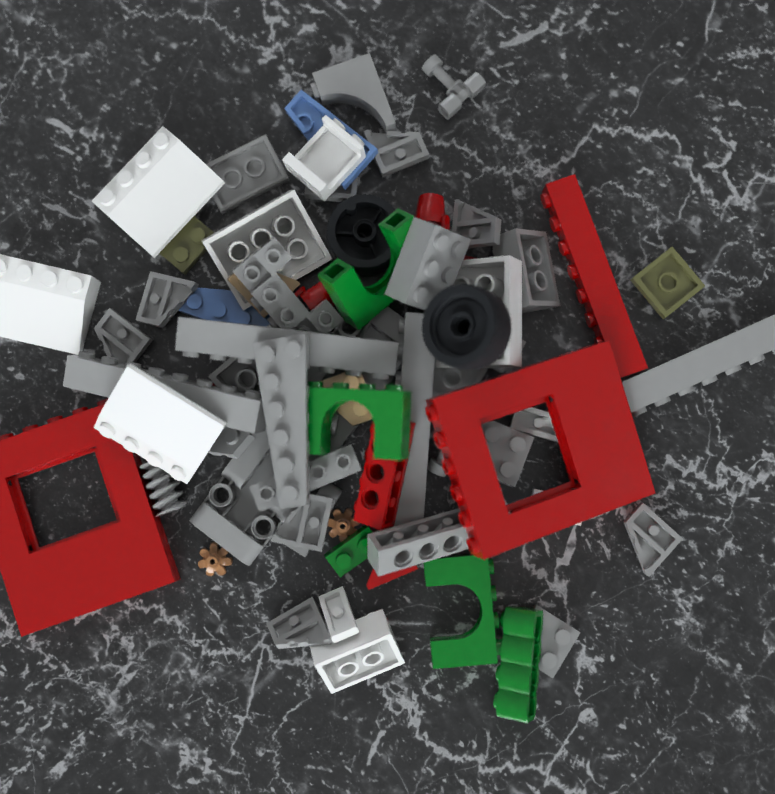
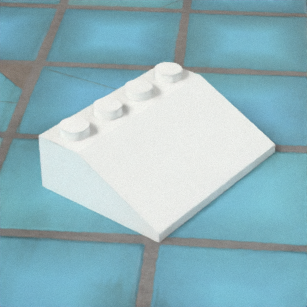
(158, 191)
(280, 218)
(503, 278)
(45, 304)
(158, 424)

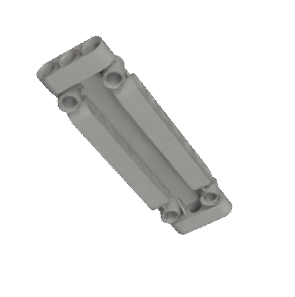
(237, 520)

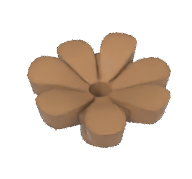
(342, 518)
(216, 554)

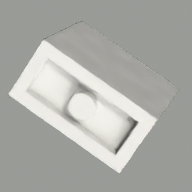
(326, 158)

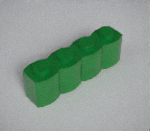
(519, 663)

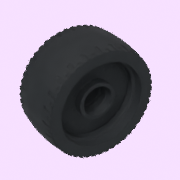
(354, 214)
(447, 325)

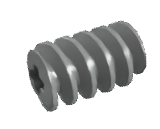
(163, 488)

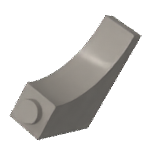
(354, 84)

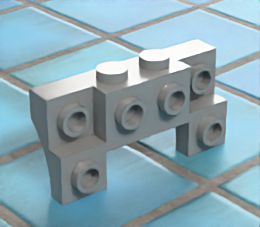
(274, 296)

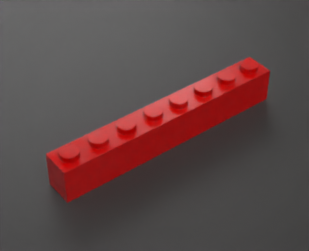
(592, 273)

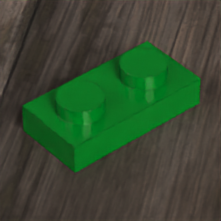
(349, 552)

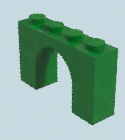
(341, 282)
(387, 407)
(479, 643)

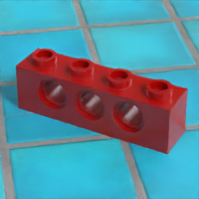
(367, 509)

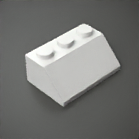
(359, 655)

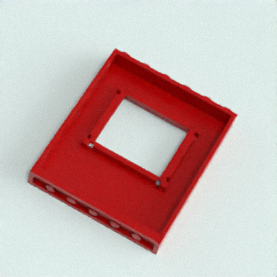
(591, 430)
(89, 567)

